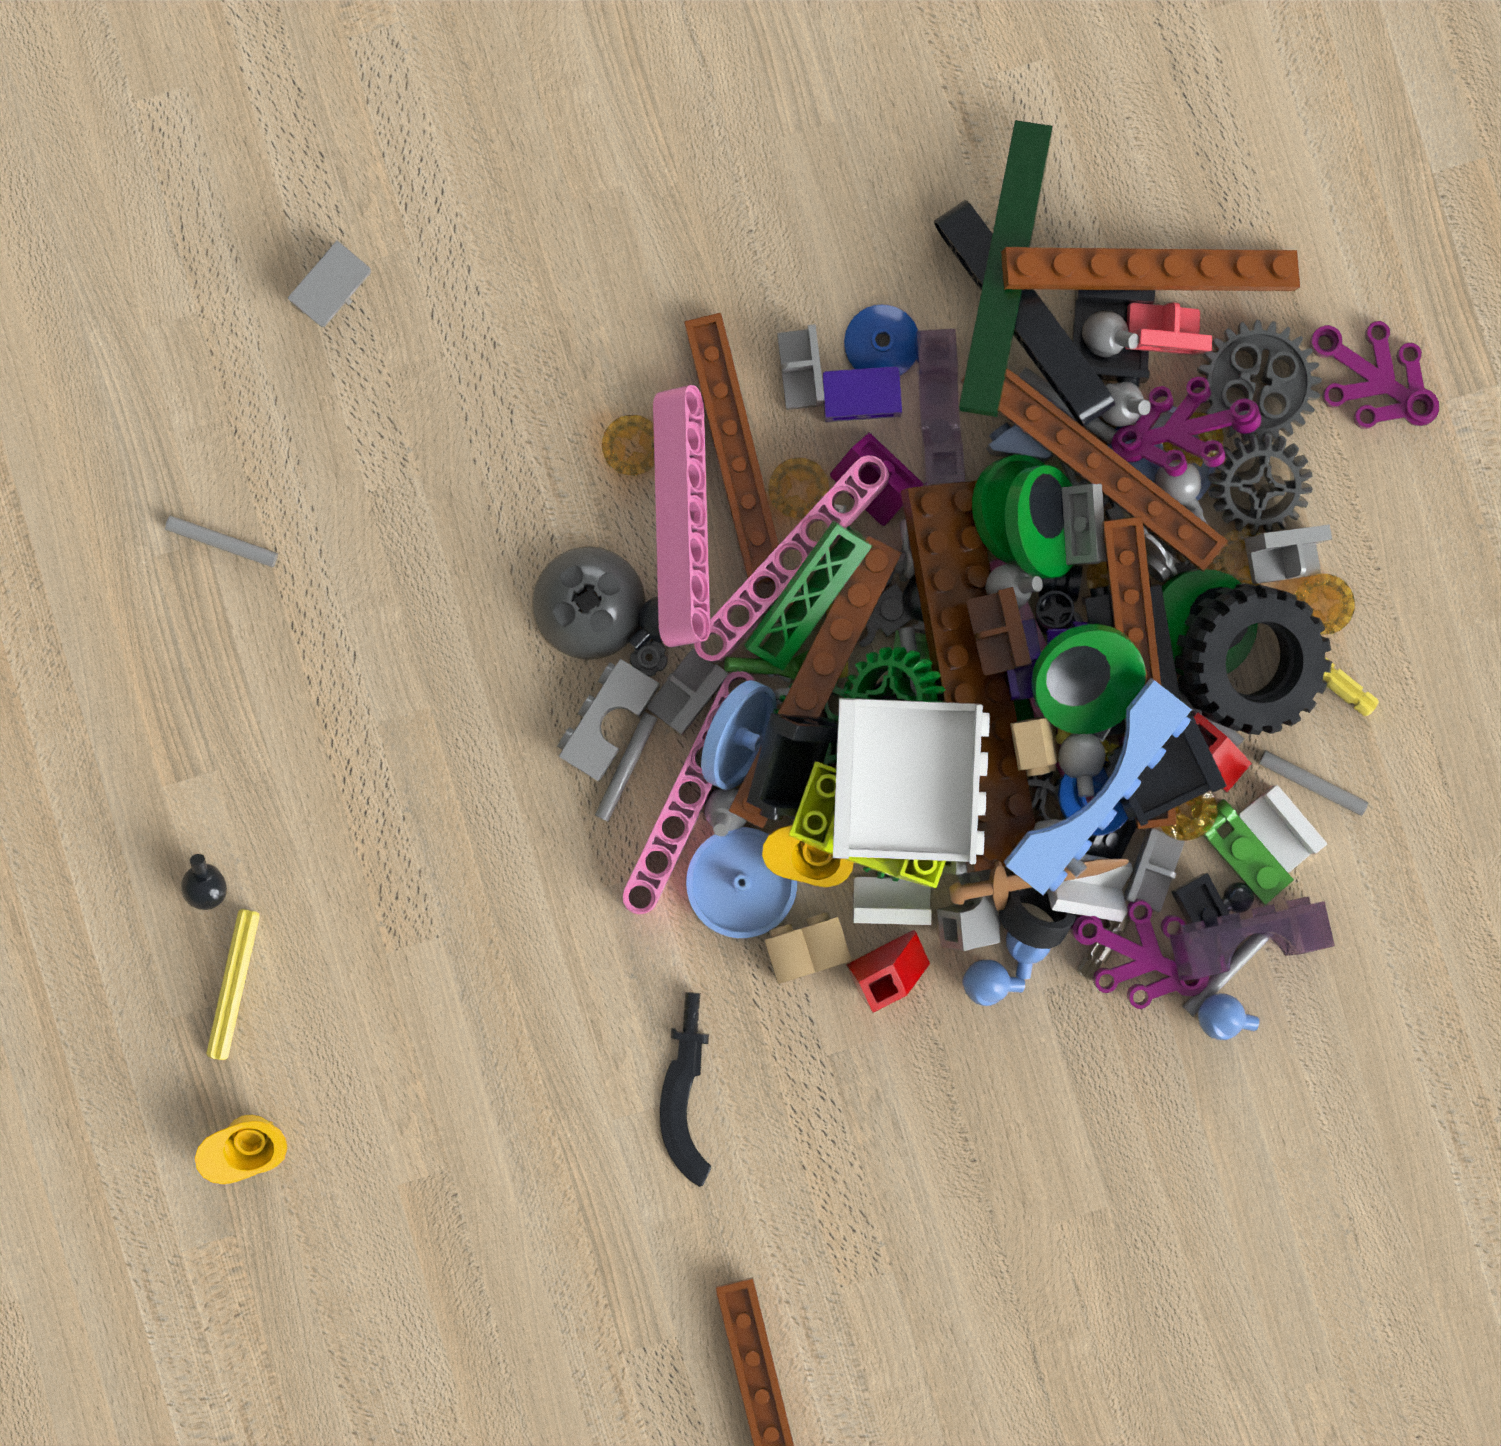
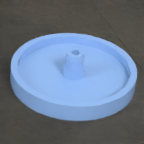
(737, 734)
(734, 887)

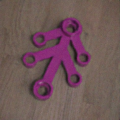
(1379, 378)
(1180, 429)
(1146, 957)

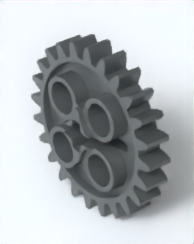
(1290, 391)

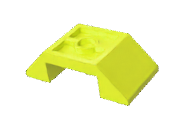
(816, 828)

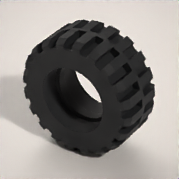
(1298, 671)

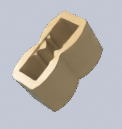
(1035, 745)
(807, 949)

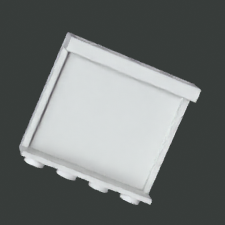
(909, 780)

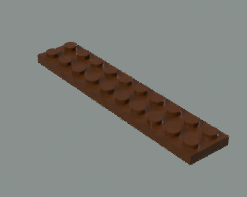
(949, 571)

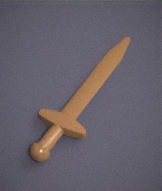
(1000, 884)

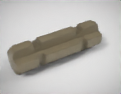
(1099, 953)

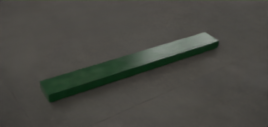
(997, 305)

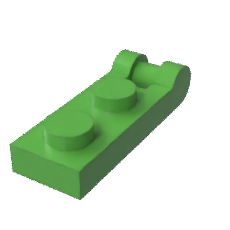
(1247, 855)

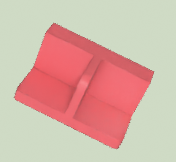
(1167, 329)

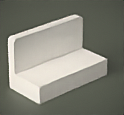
(1282, 828)
(1093, 895)
(890, 902)

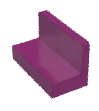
(889, 501)

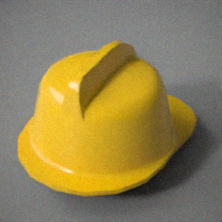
(802, 862)
(241, 1150)

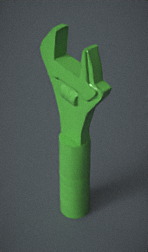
(760, 666)

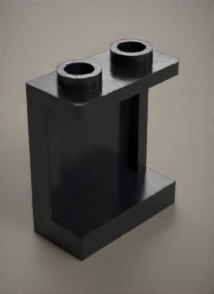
(1126, 365)
(787, 760)
(1178, 777)

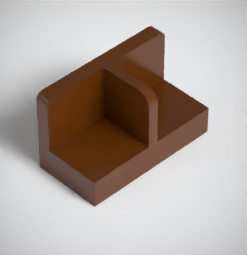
(998, 632)

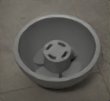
(604, 623)

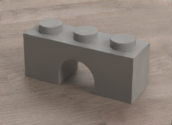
(622, 689)
(971, 923)

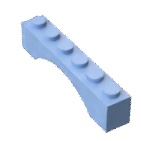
(1048, 850)

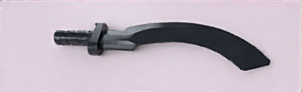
(676, 1095)

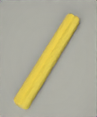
(232, 984)

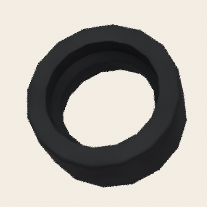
(1029, 928)

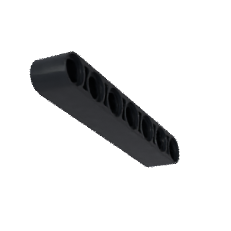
(1035, 324)

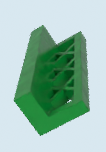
(812, 599)

